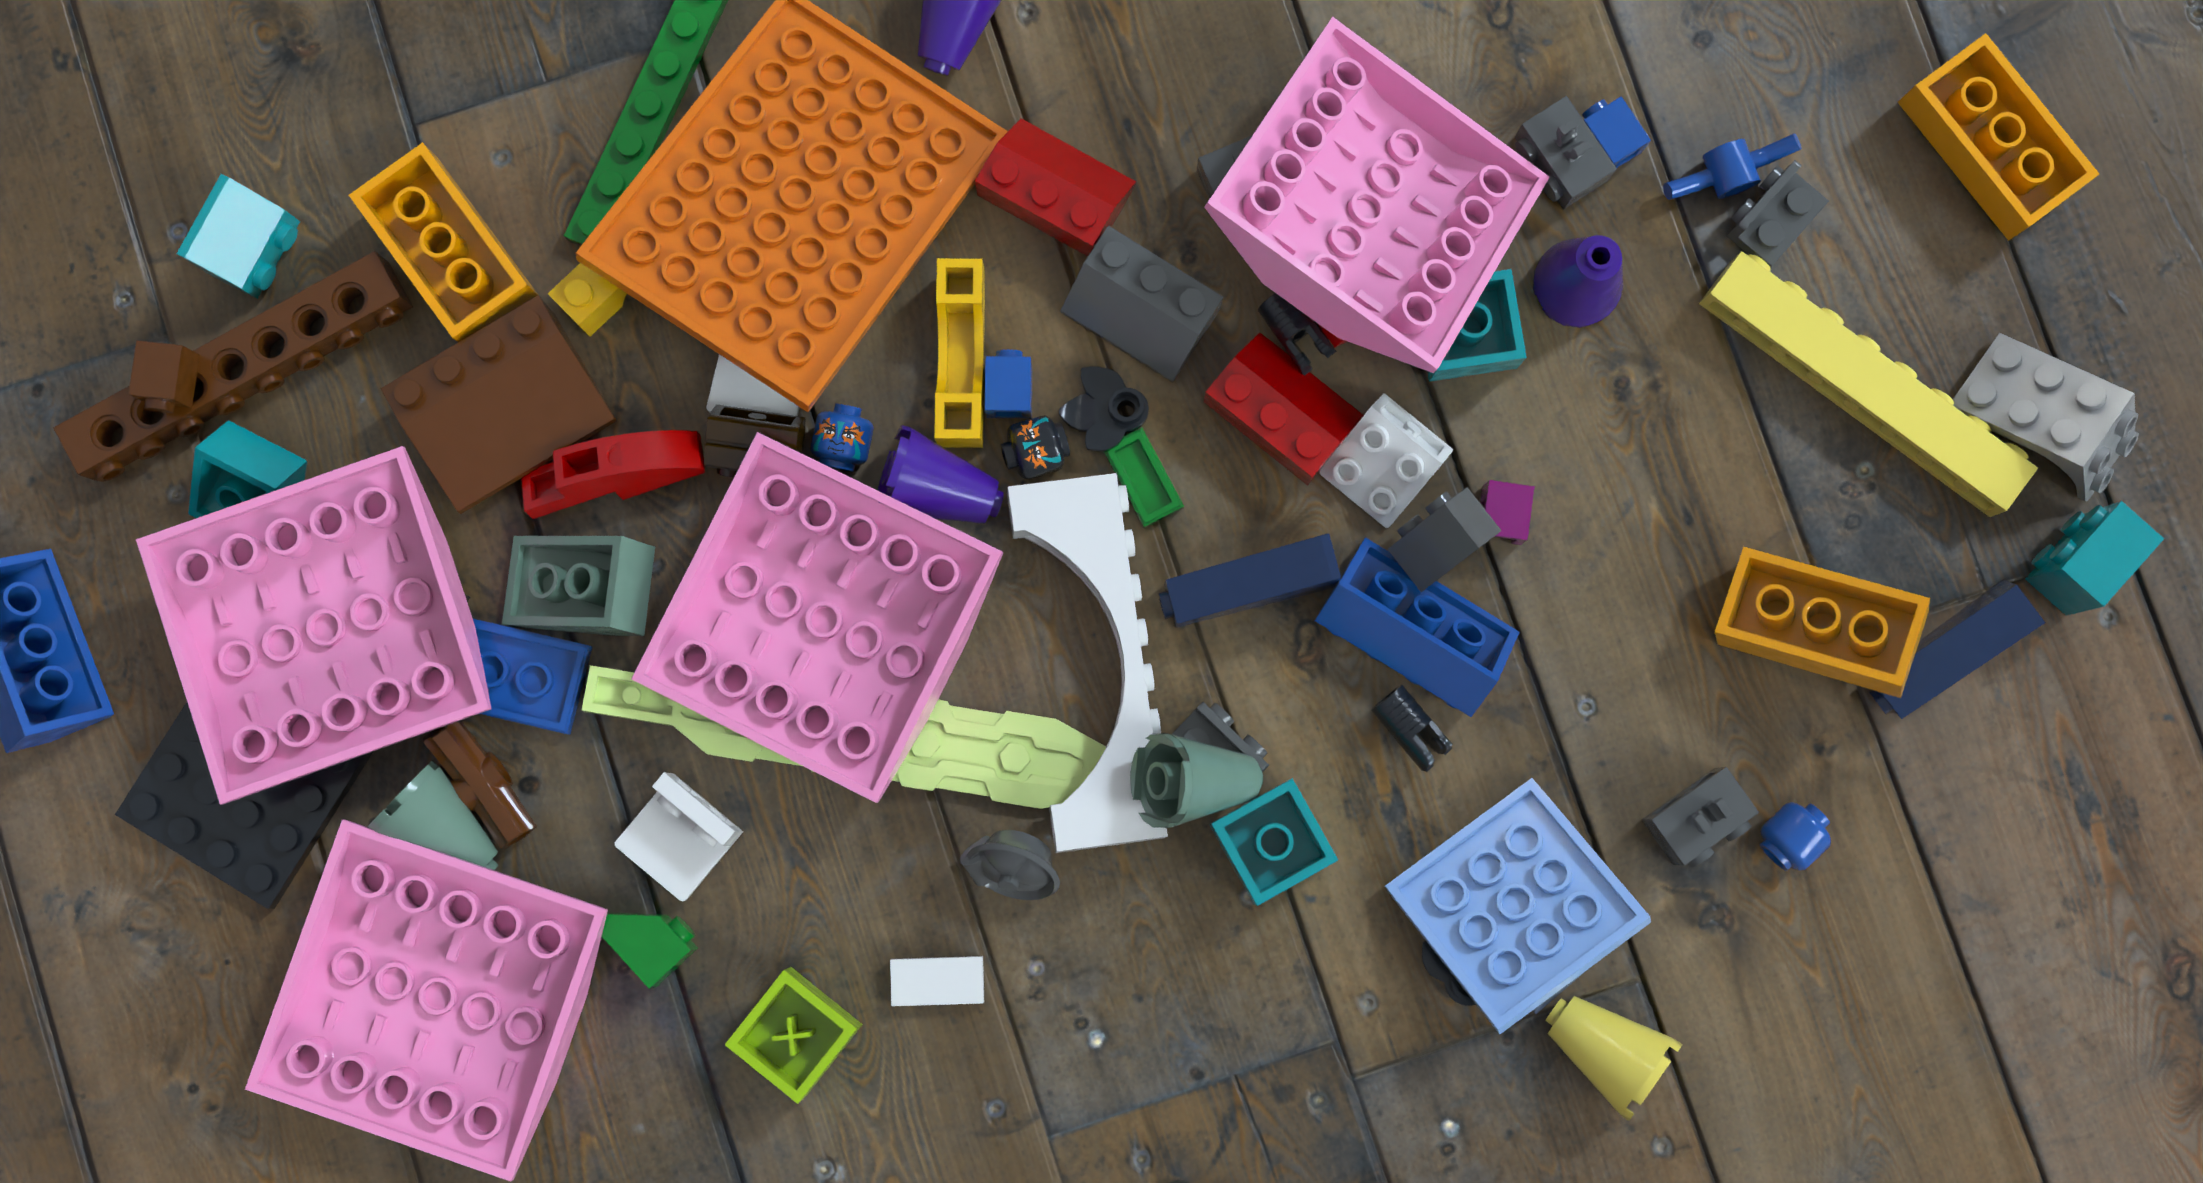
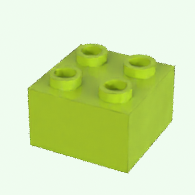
(793, 1034)

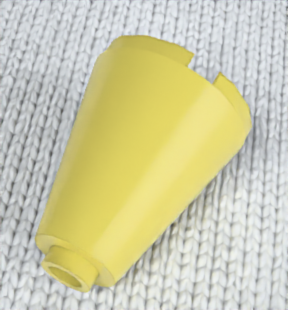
(1611, 1051)

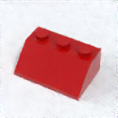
(1053, 186)
(1281, 408)

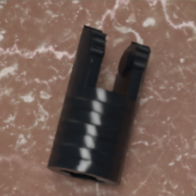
(1292, 325)
(1405, 719)

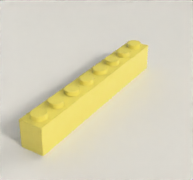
(1869, 384)

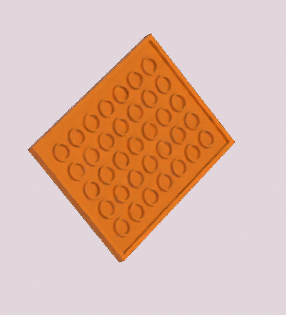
(793, 199)

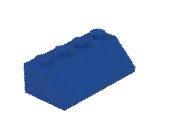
(1423, 635)
(44, 659)

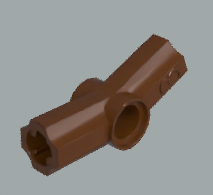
(481, 783)

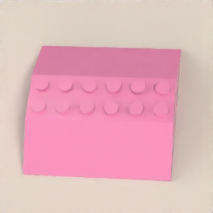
(1374, 202)
(819, 618)
(316, 624)
(429, 1001)

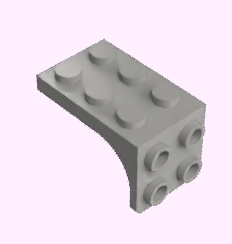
(2052, 410)

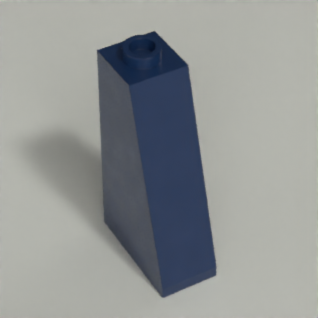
(1251, 581)
(1963, 645)

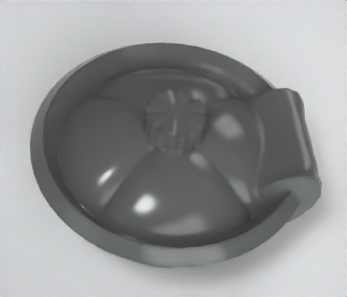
(1012, 865)

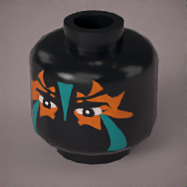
(1035, 447)

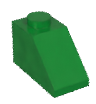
(649, 943)

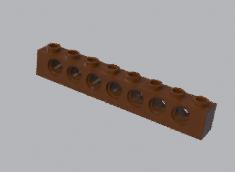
(89, 433)

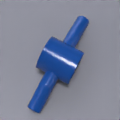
(1732, 168)

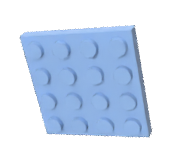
(1517, 905)

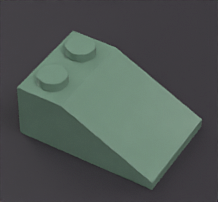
(579, 584)

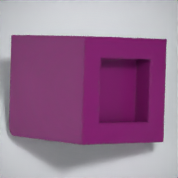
(1509, 508)

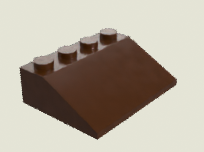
(498, 404)

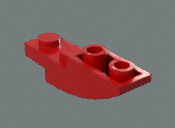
(617, 464)

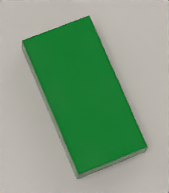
(1145, 478)

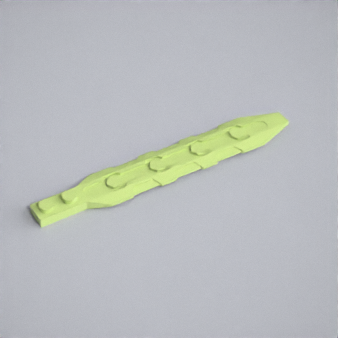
(960, 749)

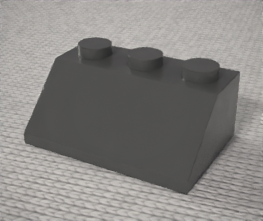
(1141, 304)

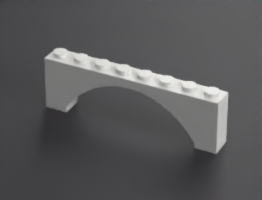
(1085, 530)

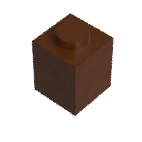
(163, 375)

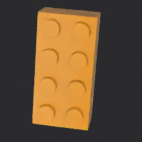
(1997, 137)
(442, 243)
(1822, 621)

